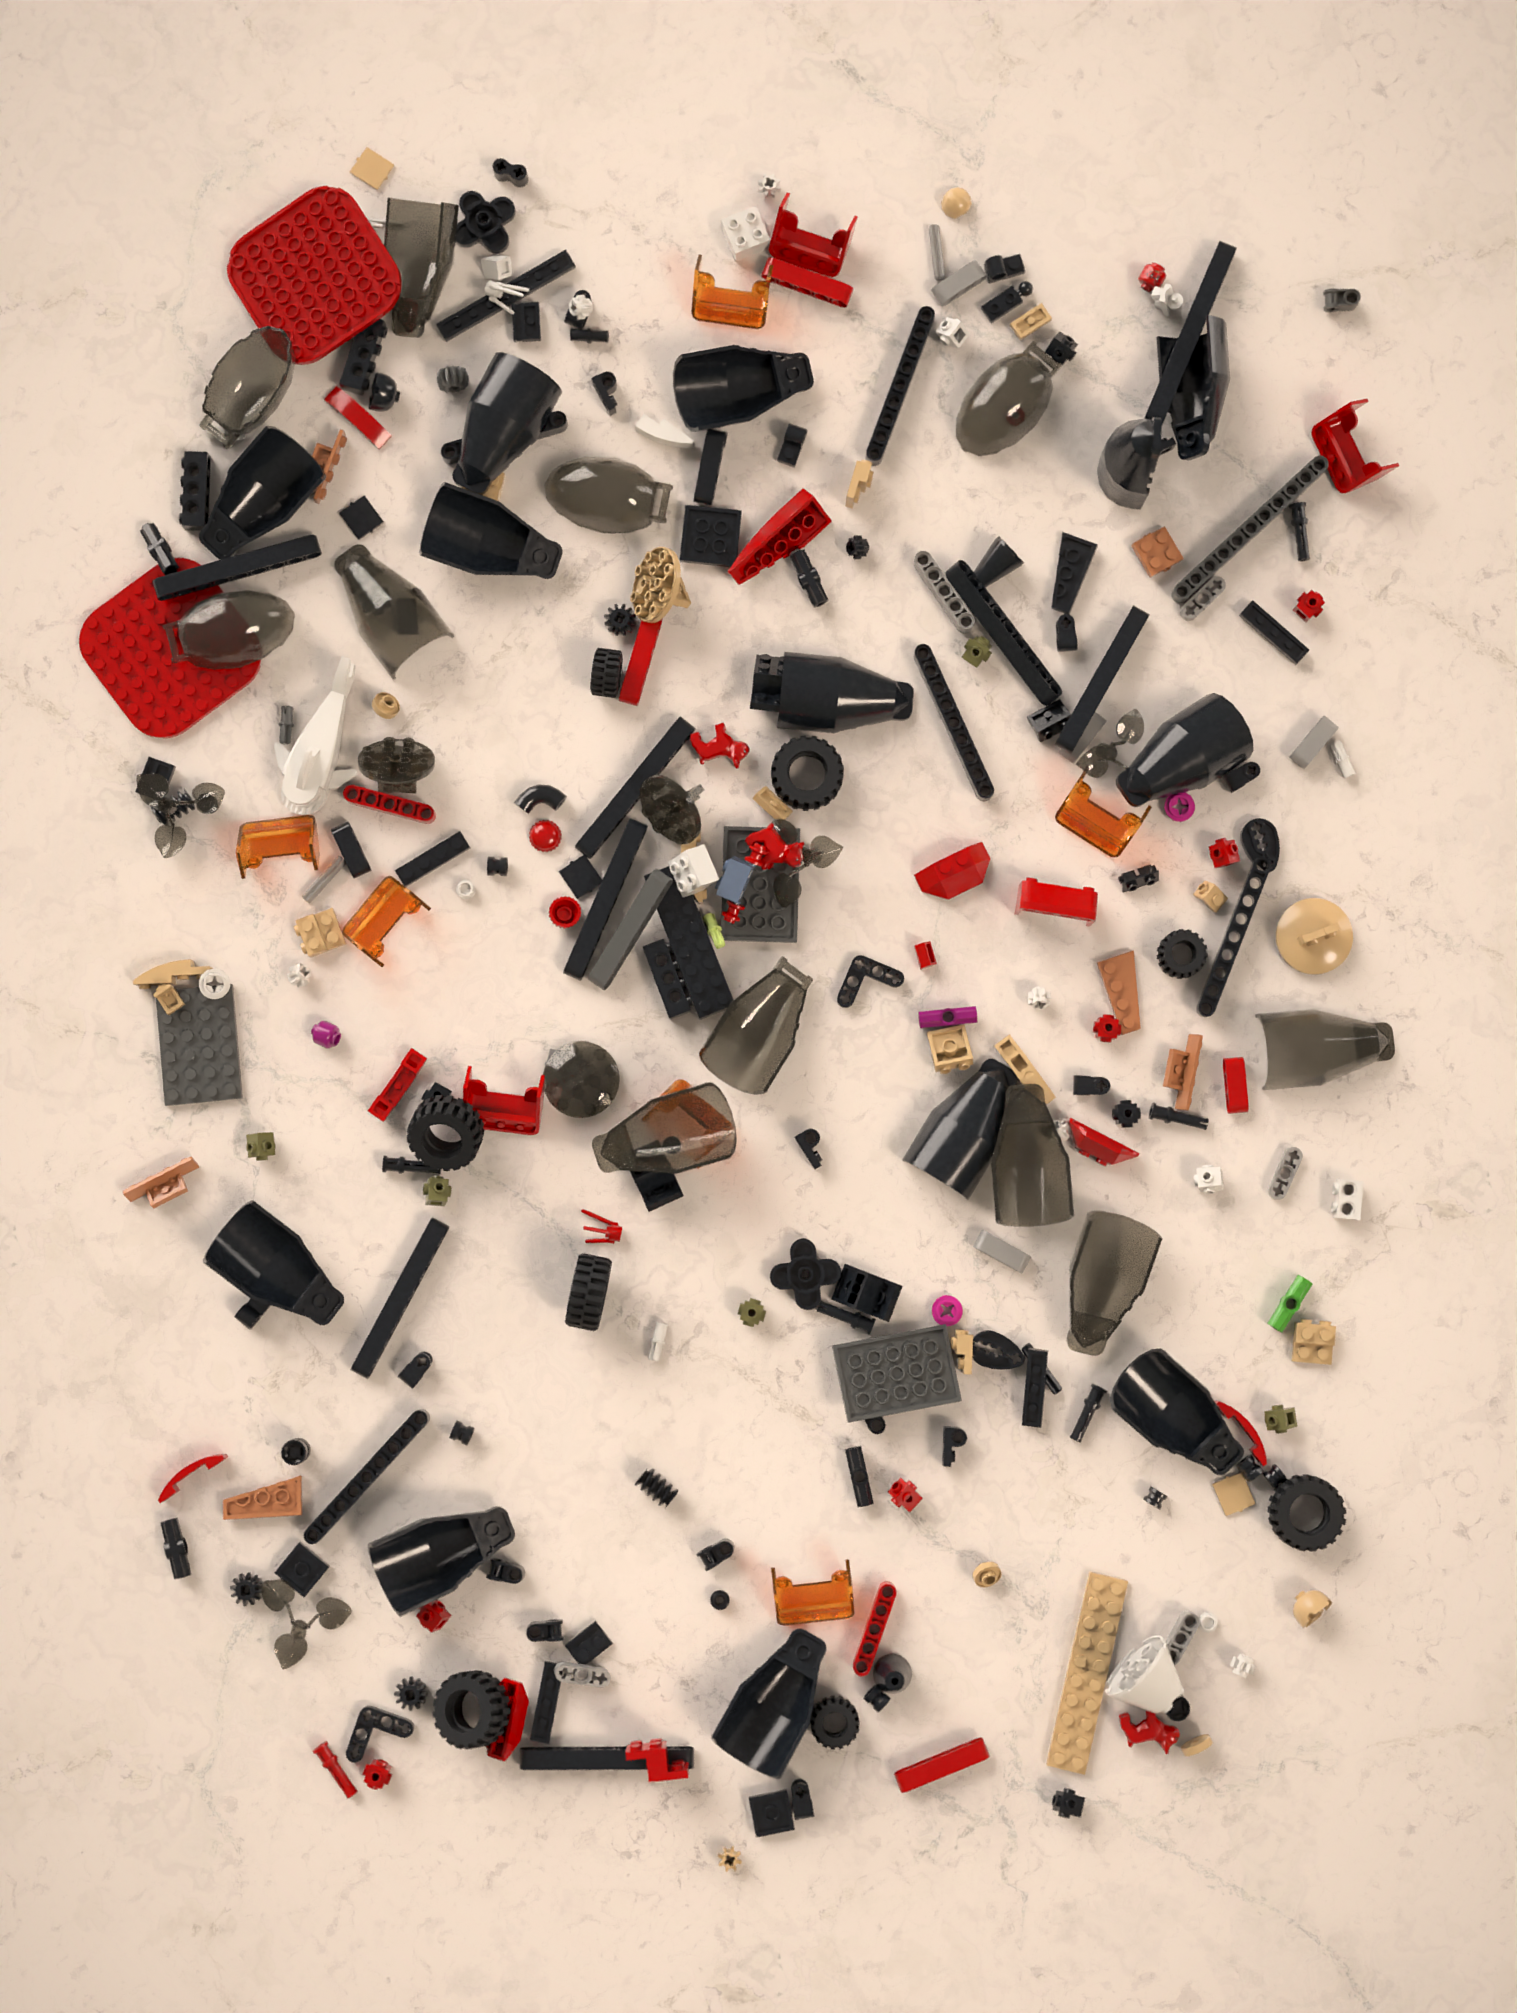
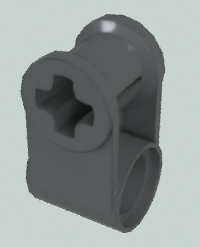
(1337, 300)

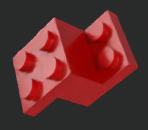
(657, 1760)

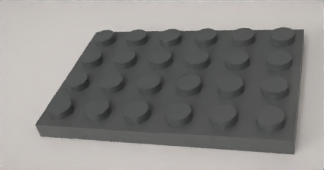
(763, 915)
(200, 1049)
(896, 1373)

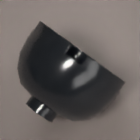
(383, 393)

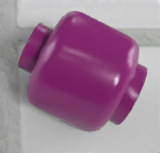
(326, 1034)

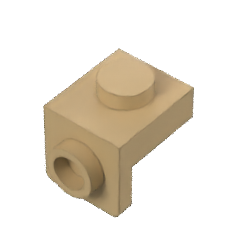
(1211, 895)
(168, 998)

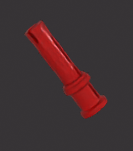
(330, 1762)

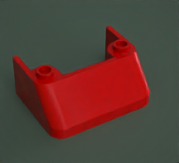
(807, 248)
(1337, 445)
(1057, 900)
(505, 1111)

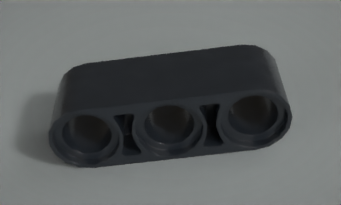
(351, 849)

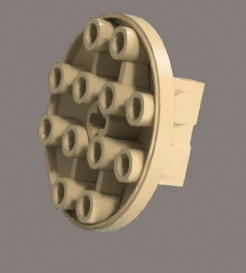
(658, 585)
(1314, 936)

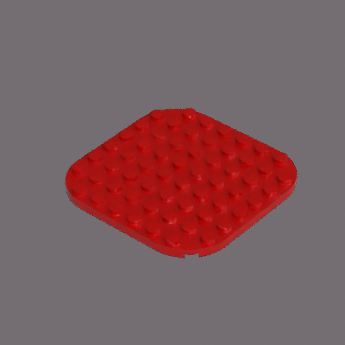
(315, 272)
(133, 659)

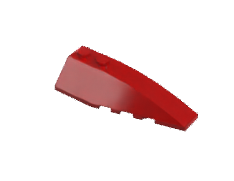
(783, 533)

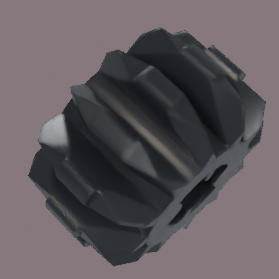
(613, 617)
(239, 1589)
(403, 1693)

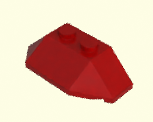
(955, 872)
(1098, 1145)
(518, 1705)

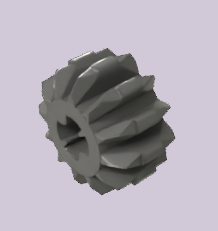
(452, 379)

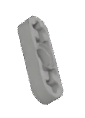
(1208, 585)
(1283, 1188)
(597, 1671)

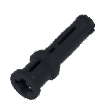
(1300, 520)
(1168, 1115)
(401, 1165)
(856, 1320)
(1091, 1403)

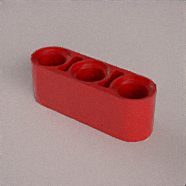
(1235, 1085)

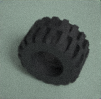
(606, 672)
(1198, 954)
(843, 1737)

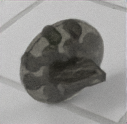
(396, 766)
(671, 808)
(581, 1079)

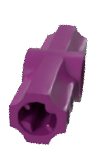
(934, 1018)

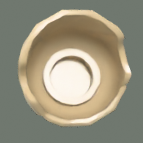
(956, 202)

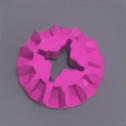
(1184, 799)
(947, 1301)

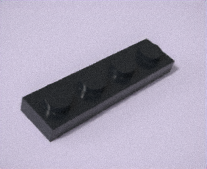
(1274, 632)
(432, 859)
(1035, 1387)
(546, 1704)

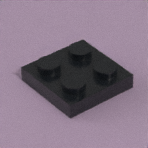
(302, 1569)
(771, 1813)

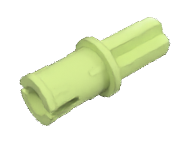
(714, 930)

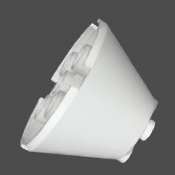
(1146, 1678)

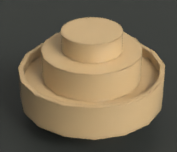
(385, 705)
(987, 1574)

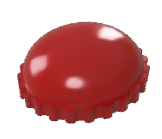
(545, 836)
(564, 912)

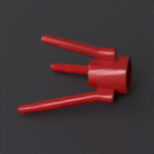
(612, 1232)

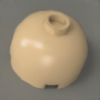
(1310, 1606)

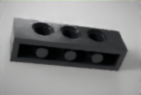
(361, 383)
(191, 461)
(652, 952)

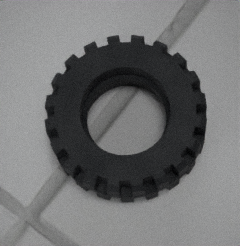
(807, 747)
(454, 1114)
(588, 1292)
(1332, 1518)
(450, 1715)

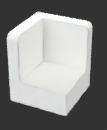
(497, 267)

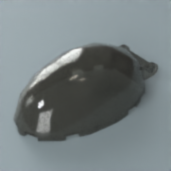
(248, 383)
(1005, 402)
(606, 495)
(231, 629)

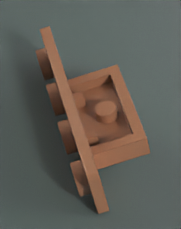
(327, 458)
(1182, 1070)
(163, 1185)

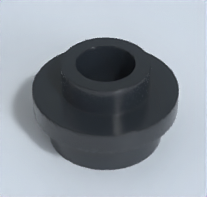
(719, 1606)

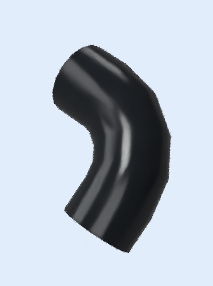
(540, 794)

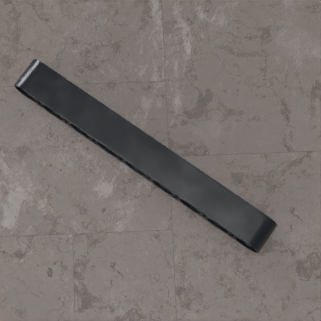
(903, 377)
(236, 567)
(1003, 633)
(1102, 679)
(953, 713)
(630, 792)
(605, 899)
(1235, 927)
(400, 1298)
(358, 1481)
(592, 1758)

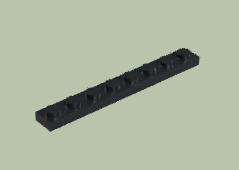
(483, 308)

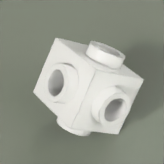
(952, 333)
(1209, 1179)

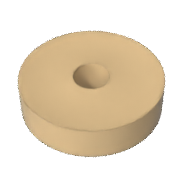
(1196, 1745)

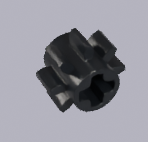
(857, 547)

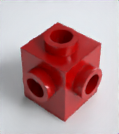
(1309, 605)
(1224, 853)
(1102, 1033)
(905, 1494)
(433, 1616)
(380, 1767)

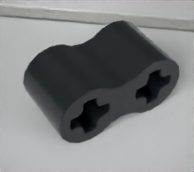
(510, 172)

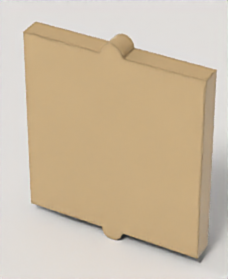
(372, 168)
(1233, 1494)

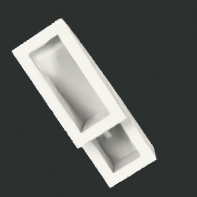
(663, 433)

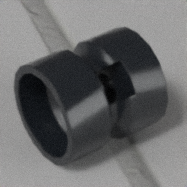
(295, 1451)
(1179, 1710)

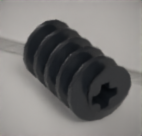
(184, 808)
(656, 1487)

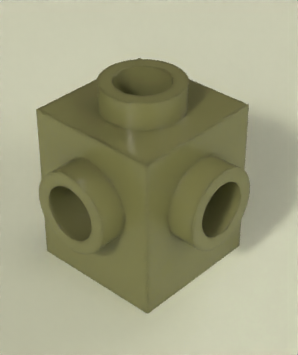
(974, 656)
(260, 1145)
(437, 1191)
(751, 1304)
(1280, 1419)

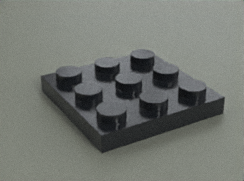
(710, 535)

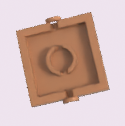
(1157, 552)

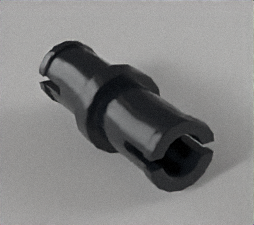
(589, 335)

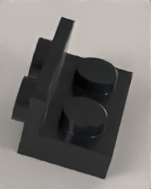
(1049, 720)

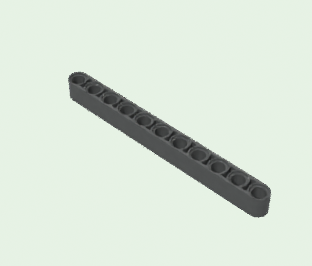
(1256, 523)

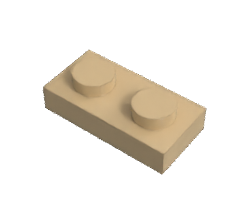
(1030, 321)
(772, 804)

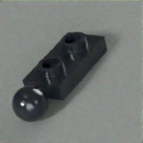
(1006, 301)

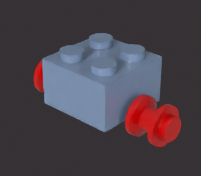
(735, 880)

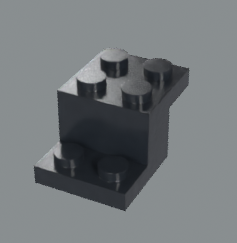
(767, 683)
(657, 1188)
(866, 1292)

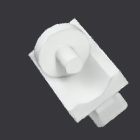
(1166, 299)

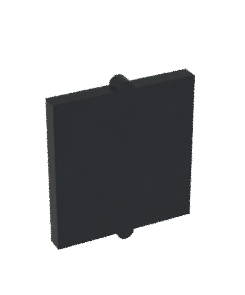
(361, 517)
(581, 876)

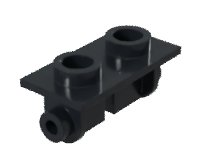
(1147, 876)

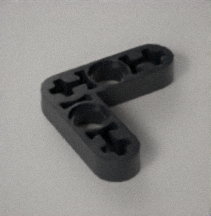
(860, 973)
(368, 1725)

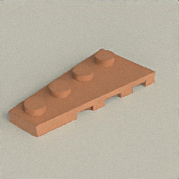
(1121, 987)
(269, 1501)

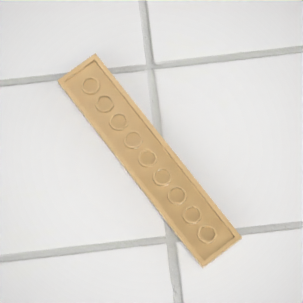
(1087, 1673)

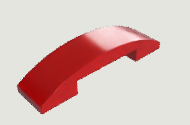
(358, 417)
(398, 1085)
(1258, 1449)
(171, 1487)

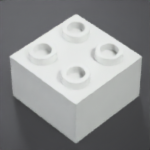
(745, 233)
(693, 870)

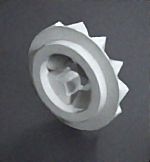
(220, 990)

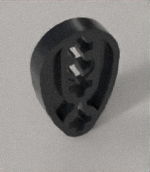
(1270, 837)
(1001, 1361)

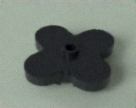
(477, 210)
(789, 1275)

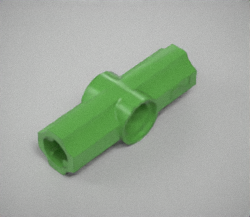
(1296, 1292)

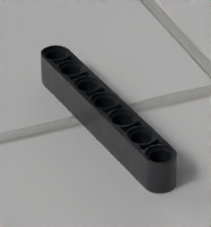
(549, 430)

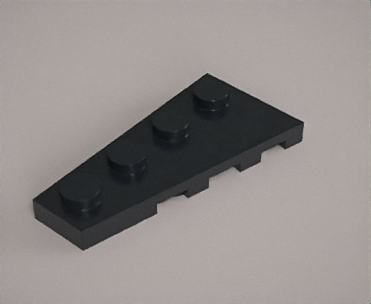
(1072, 567)

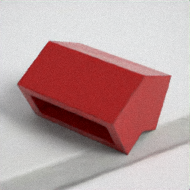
(925, 955)

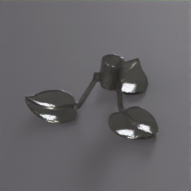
(1128, 728)
(152, 791)
(821, 853)
(292, 1647)

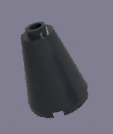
(997, 562)
(891, 1667)

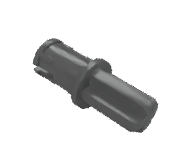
(286, 724)

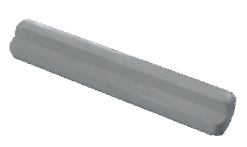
(936, 249)
(324, 879)

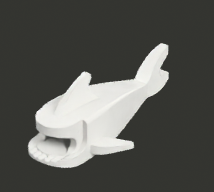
(314, 758)

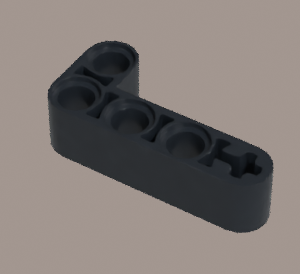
(709, 466)

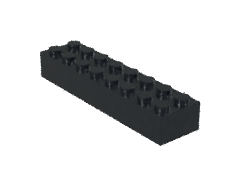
(693, 951)

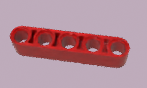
(808, 282)
(640, 662)
(396, 810)
(874, 1638)
(941, 1765)

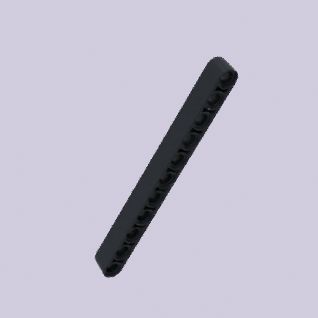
(1191, 331)

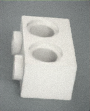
(1353, 1200)

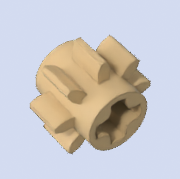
(731, 1852)

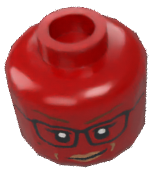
(1152, 276)

